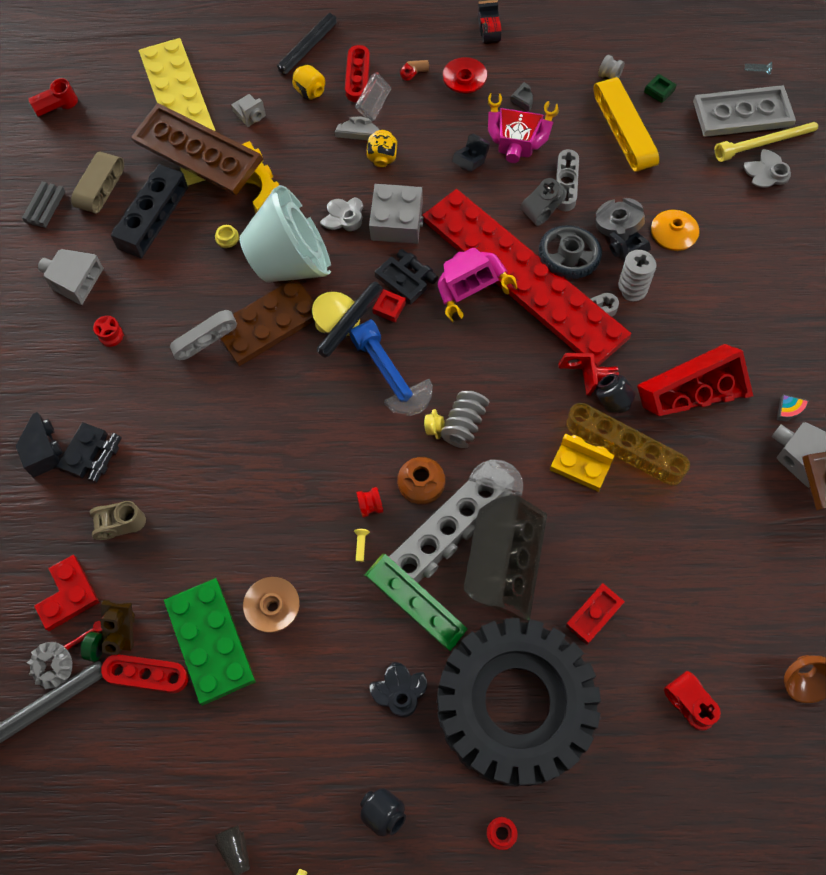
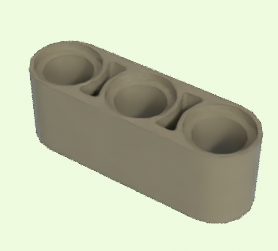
(97, 182)

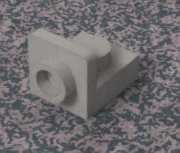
(249, 109)

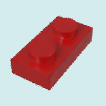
(594, 614)

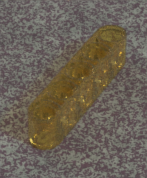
(640, 444)

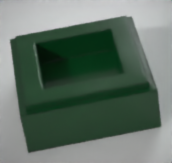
(660, 88)

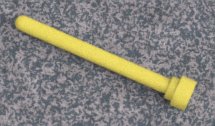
(725, 150)

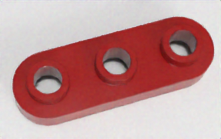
(357, 71)
(135, 667)

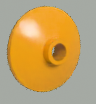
(671, 236)

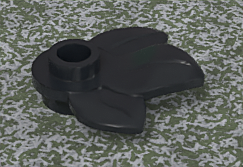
(399, 685)

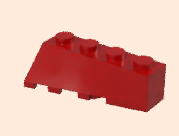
(698, 382)

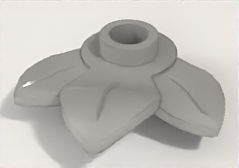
(768, 170)
(343, 214)

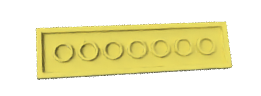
(176, 85)

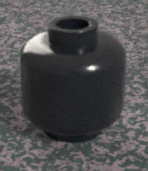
(615, 393)
(382, 812)

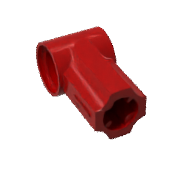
(57, 96)

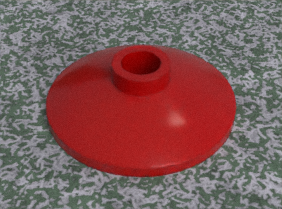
(464, 75)

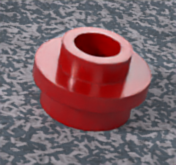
(511, 830)

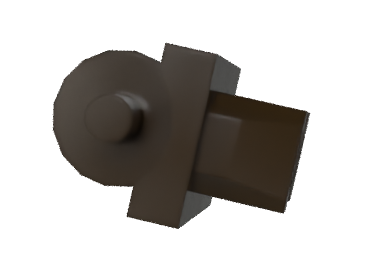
(117, 627)

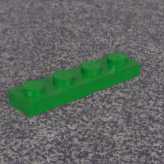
(416, 602)

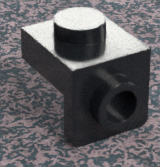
(472, 154)
(621, 248)

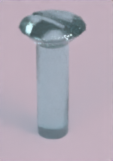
(759, 67)

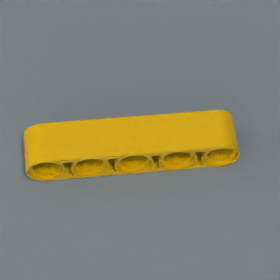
(626, 124)

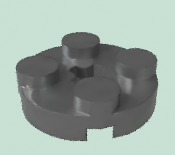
(630, 224)

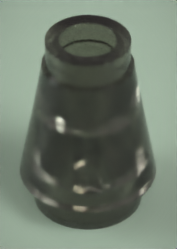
(233, 849)

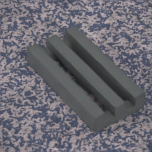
(40, 203)

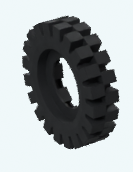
(507, 756)

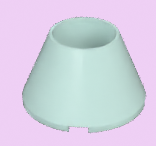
(283, 242)

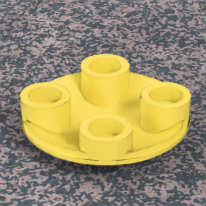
(329, 309)

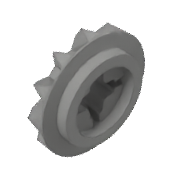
(61, 664)

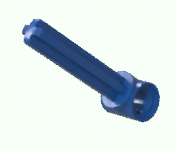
(368, 338)

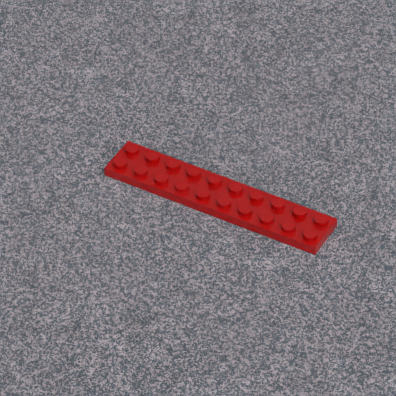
(542, 293)

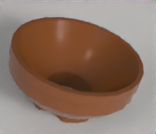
(425, 491)
(808, 686)

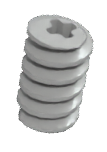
(637, 275)
(463, 418)

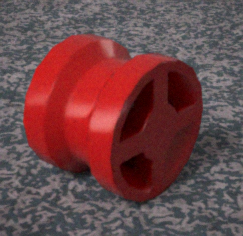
(106, 325)
(369, 502)

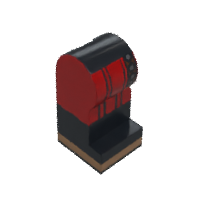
(489, 20)

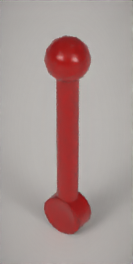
(96, 628)

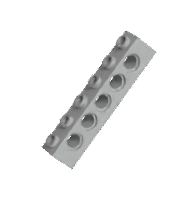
(430, 532)

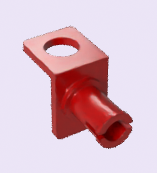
(591, 373)

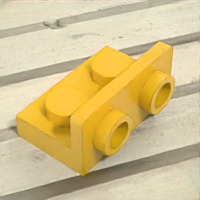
(582, 462)

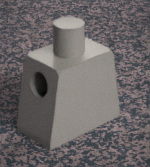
(71, 273)
(804, 441)

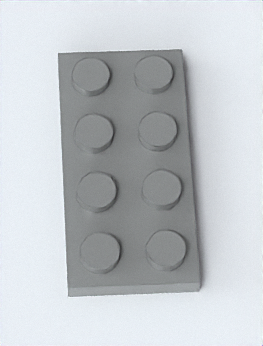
(744, 111)

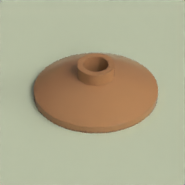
(264, 593)

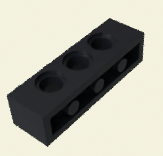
(149, 211)

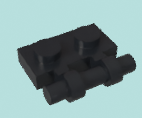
(403, 281)
(83, 450)

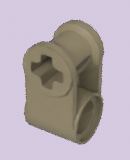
(111, 520)

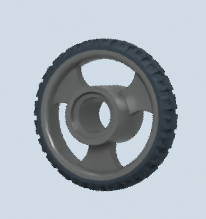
(570, 252)

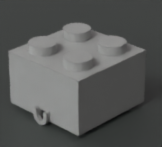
(396, 213)

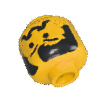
(308, 82)
(382, 148)

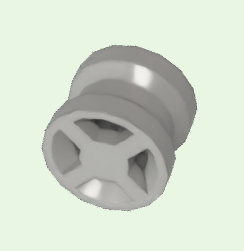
(611, 68)

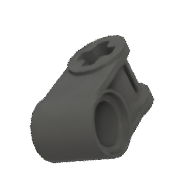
(542, 202)

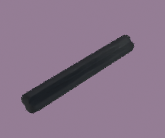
(306, 44)
(349, 320)

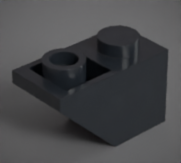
(37, 448)

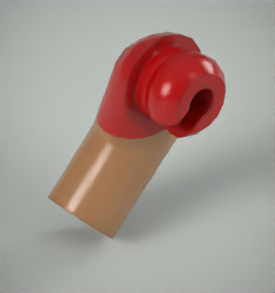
(411, 68)

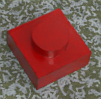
(389, 305)

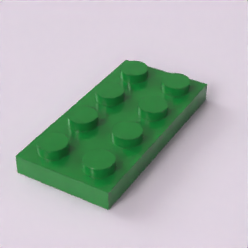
(209, 641)

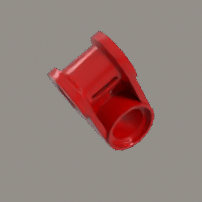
(690, 699)

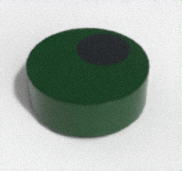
(92, 646)

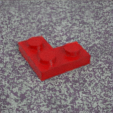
(73, 597)

